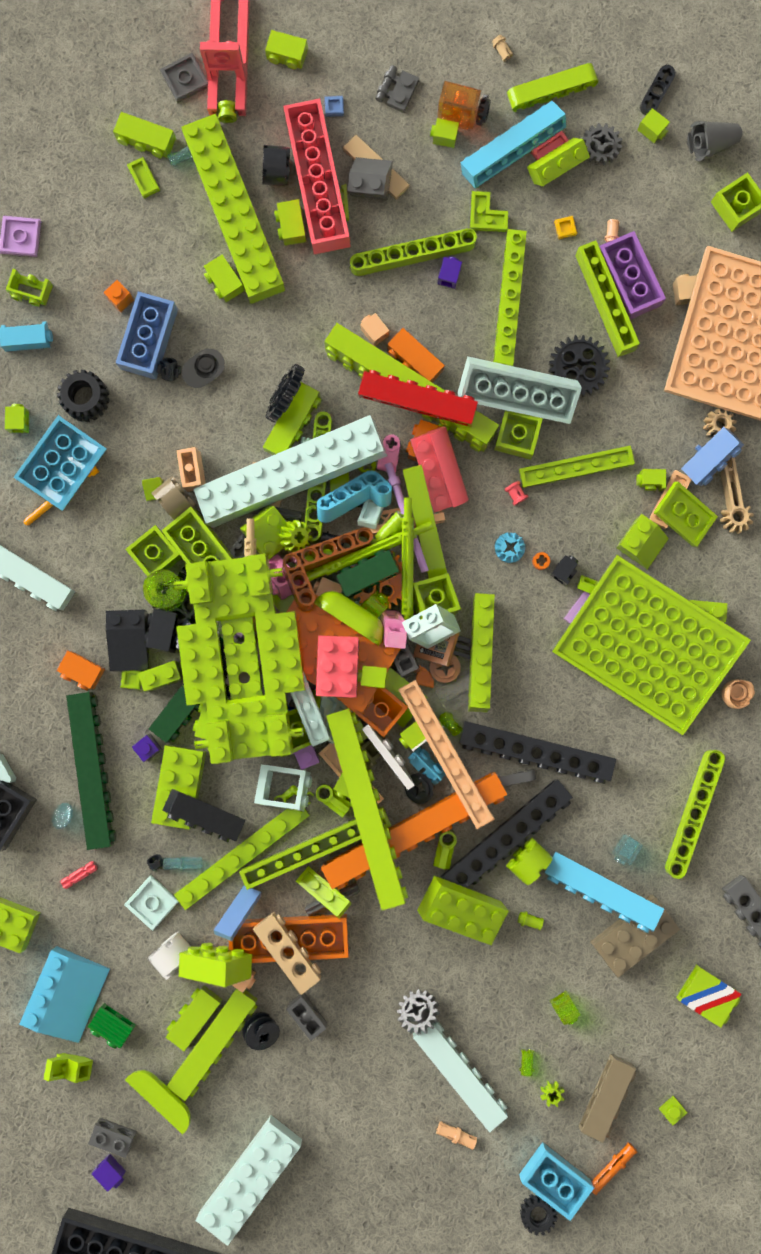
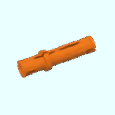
(619, 1161)

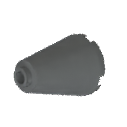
(712, 137)

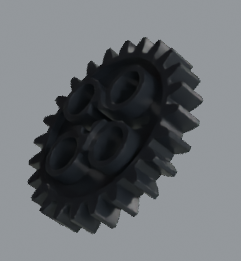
(576, 349)
(284, 394)

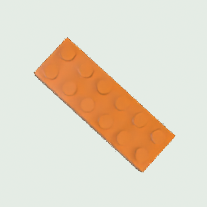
(319, 934)

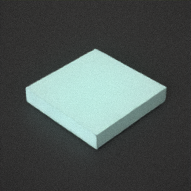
(151, 902)

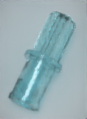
(183, 863)

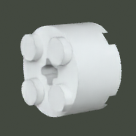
(166, 957)

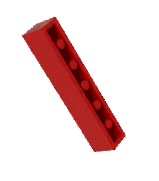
(417, 398)

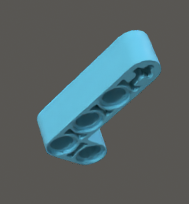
(353, 493)

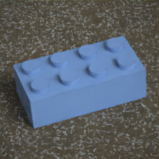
(146, 335)

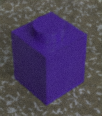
(449, 272)
(147, 748)
(109, 1173)

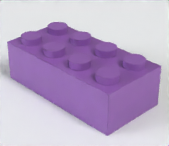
(632, 275)

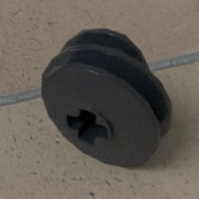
(260, 1031)

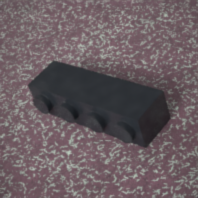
(203, 815)

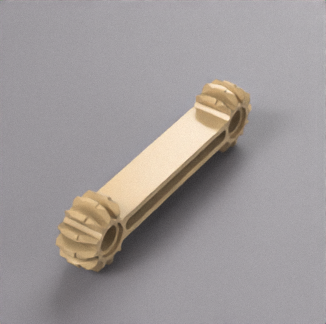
(728, 475)

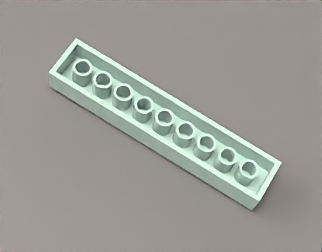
(290, 472)

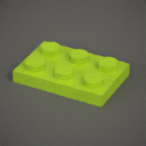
(685, 514)

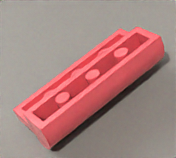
(440, 469)

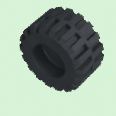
(72, 385)

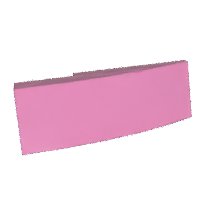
(394, 631)

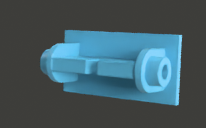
(421, 759)

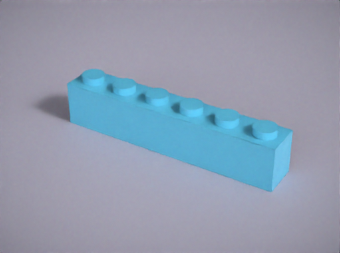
(513, 144)
(607, 893)

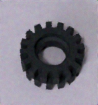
(530, 1223)

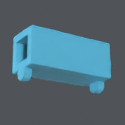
(25, 337)

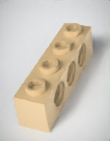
(301, 980)

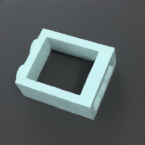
(426, 632)
(264, 785)

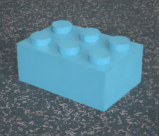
(556, 1181)

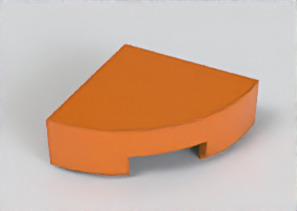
(424, 678)

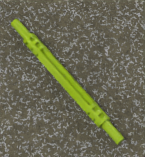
(366, 552)
(407, 559)

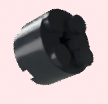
(275, 165)

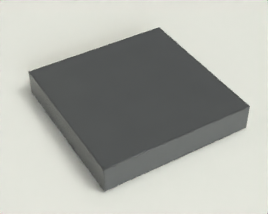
(184, 77)

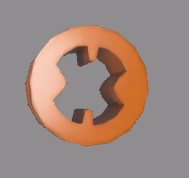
(536, 557)

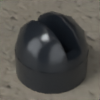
(157, 864)

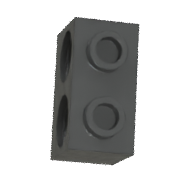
(112, 1137)

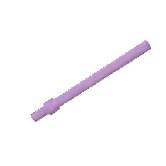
(395, 483)

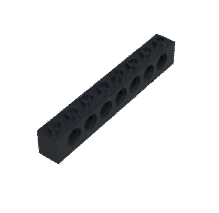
(605, 764)
(562, 800)

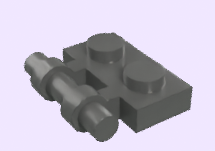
(402, 91)

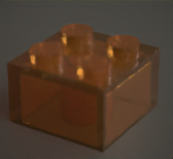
(459, 104)

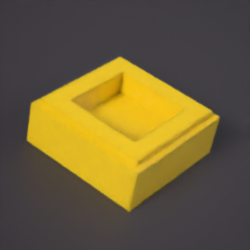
(565, 227)

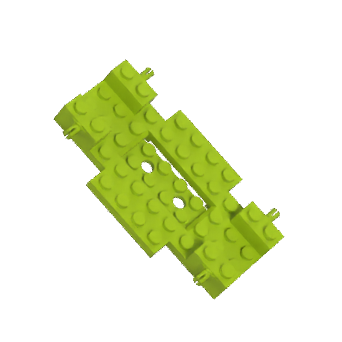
(249, 721)

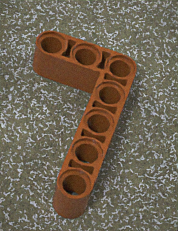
(320, 559)

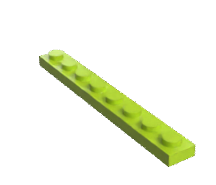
(239, 856)

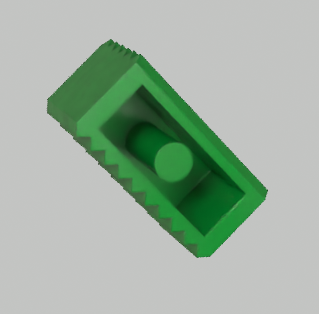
(111, 1026)

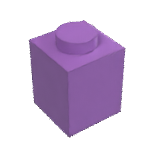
(307, 757)

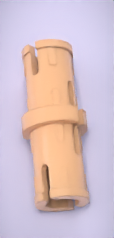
(456, 1135)

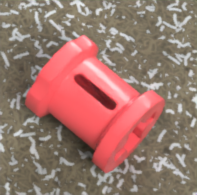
(516, 493)

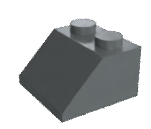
(370, 178)

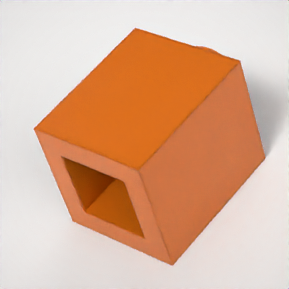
(118, 296)

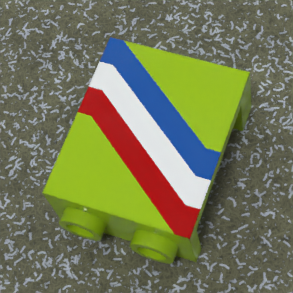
(709, 996)

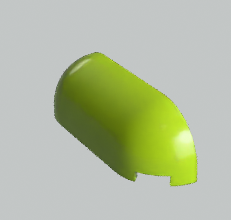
(352, 615)
(161, 1098)

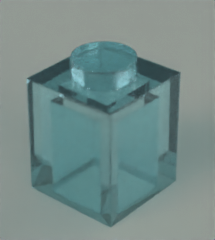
(626, 850)

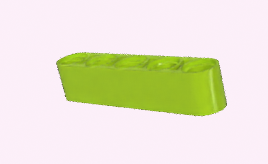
(552, 86)

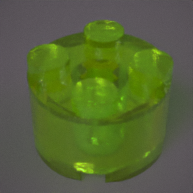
(154, 585)

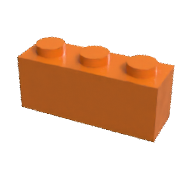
(414, 355)

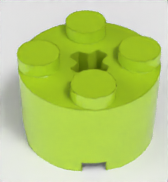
(529, 861)

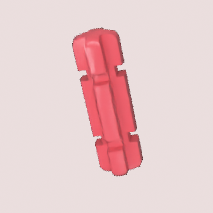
(78, 875)

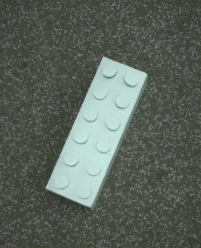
(520, 390)
(249, 1180)

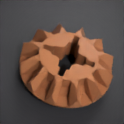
(452, 673)

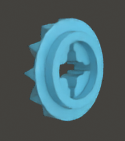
(500, 547)

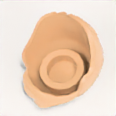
(737, 693)

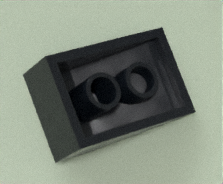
(126, 640)

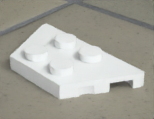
(395, 761)

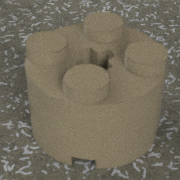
(173, 498)

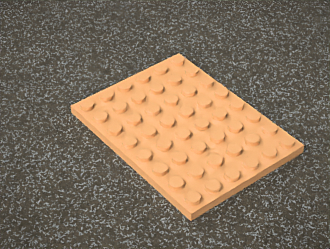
(721, 336)

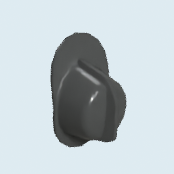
(203, 368)

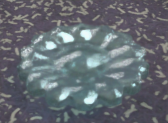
(62, 816)

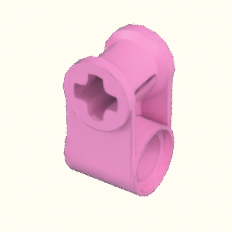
(392, 453)

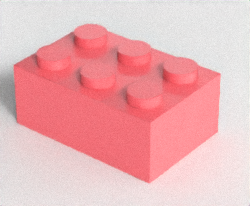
(337, 666)

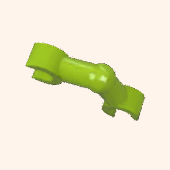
(290, 792)

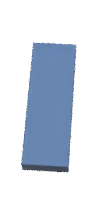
(237, 913)

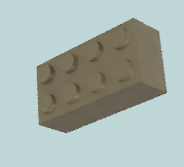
(625, 944)

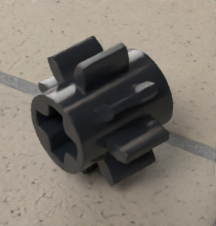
(169, 369)

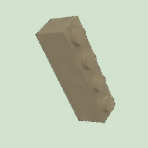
(607, 1098)

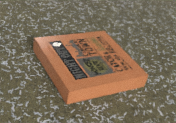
(439, 653)

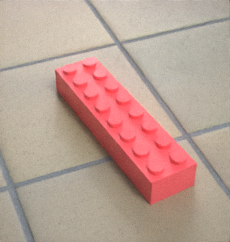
(317, 176)

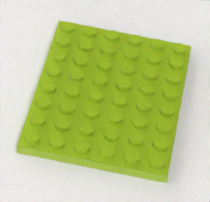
(650, 645)

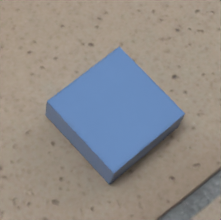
(334, 106)

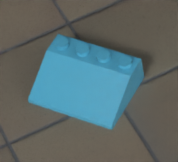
(60, 463)
(64, 995)

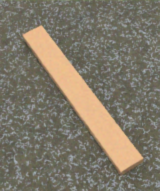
(446, 754)

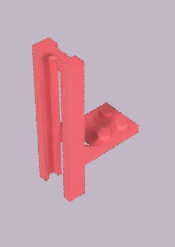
(227, 56)

